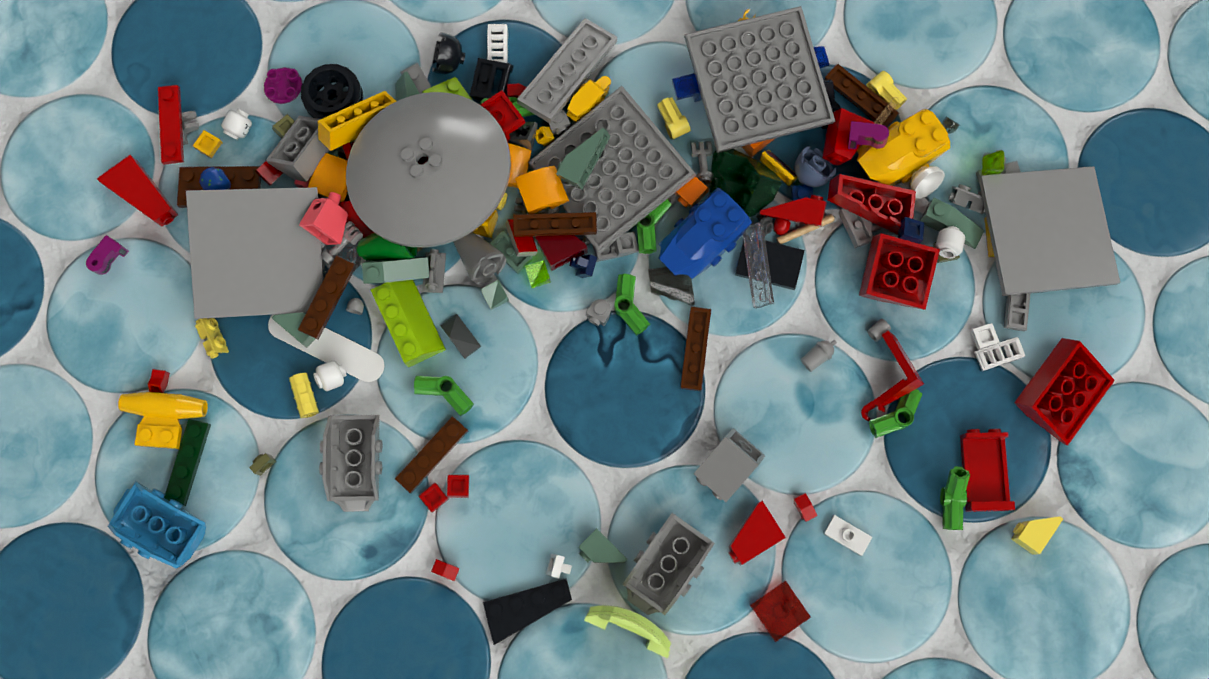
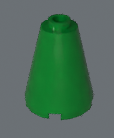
(376, 248)

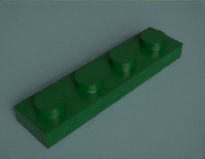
(187, 461)

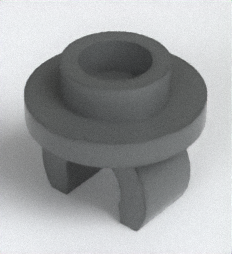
(767, 223)

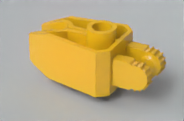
(588, 97)

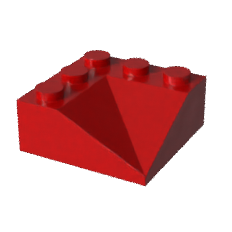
(899, 271)

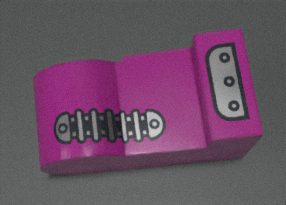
(867, 134)
(104, 255)

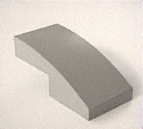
(621, 247)

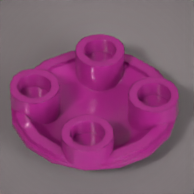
(282, 85)

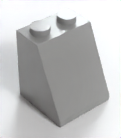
(729, 465)

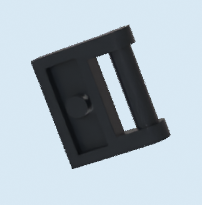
(485, 78)

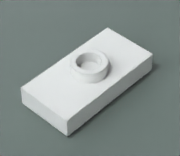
(847, 535)

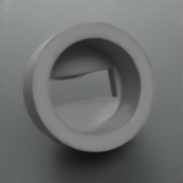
(355, 306)

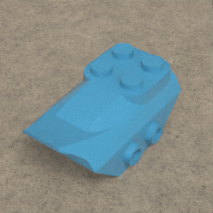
(156, 526)

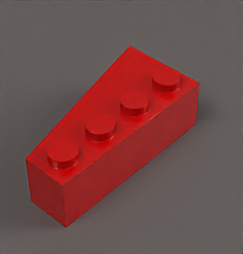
(873, 201)

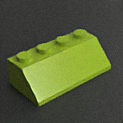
(408, 321)

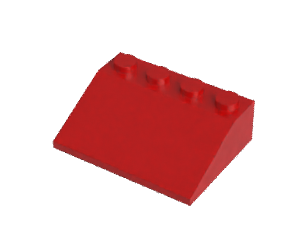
(1065, 390)

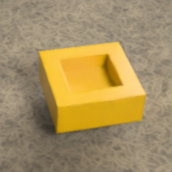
(207, 144)

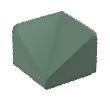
(494, 294)

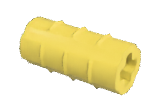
(303, 395)

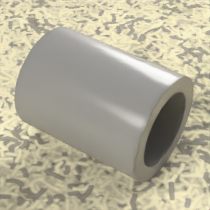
(878, 329)

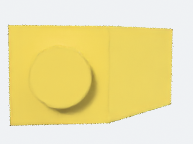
(1035, 534)

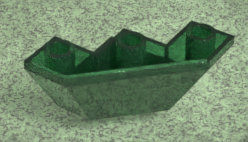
(744, 180)

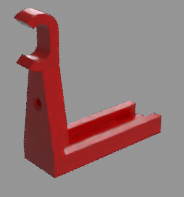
(902, 387)

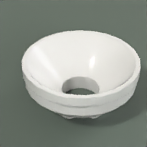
(926, 181)

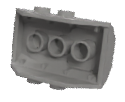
(351, 461)
(667, 566)

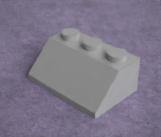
(299, 150)

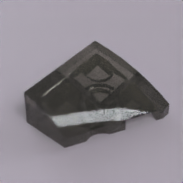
(673, 286)

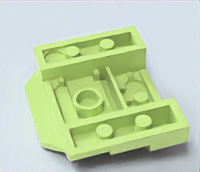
(631, 621)

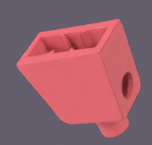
(326, 219)

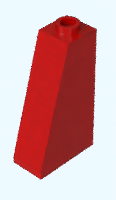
(137, 188)

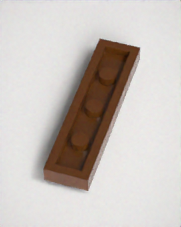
(860, 95)
(555, 224)
(327, 297)
(695, 349)
(431, 454)

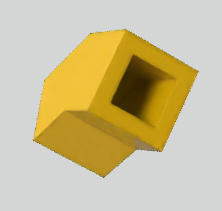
(544, 136)

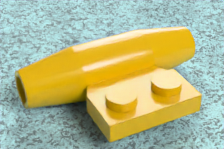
(161, 416)

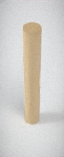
(803, 230)

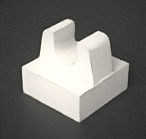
(557, 566)

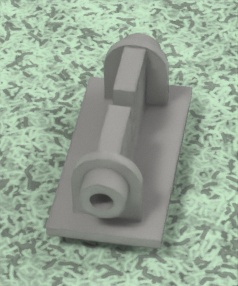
(963, 195)
(435, 282)

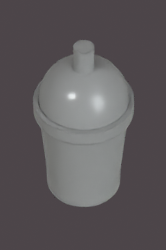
(818, 354)

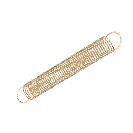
(885, 109)

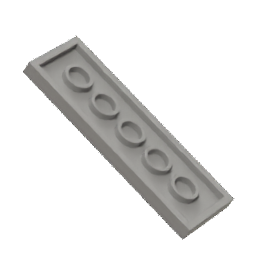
(567, 70)

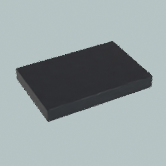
(783, 264)

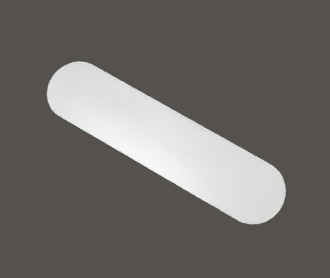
(333, 347)

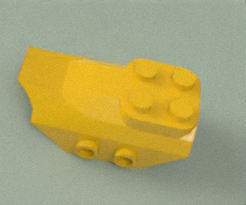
(909, 147)

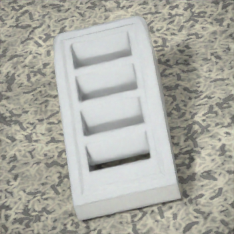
(497, 32)
(1016, 348)

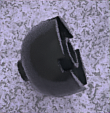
(447, 54)

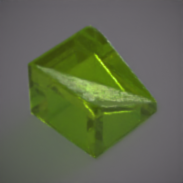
(993, 163)
(537, 274)

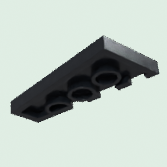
(518, 610)

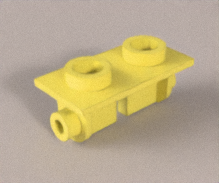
(209, 329)

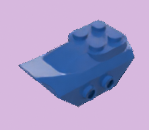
(704, 235)

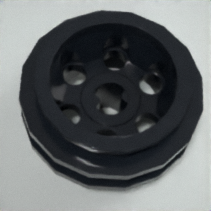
(323, 77)

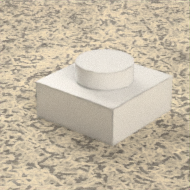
(985, 336)

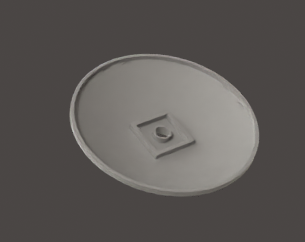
(435, 199)

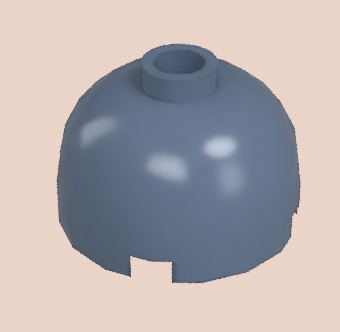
(812, 168)

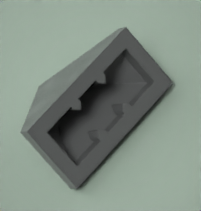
(524, 135)
(460, 336)

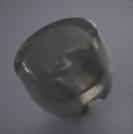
(952, 125)

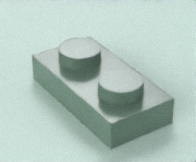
(504, 244)

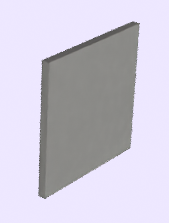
(759, 79)
(632, 173)
(1048, 230)
(252, 252)

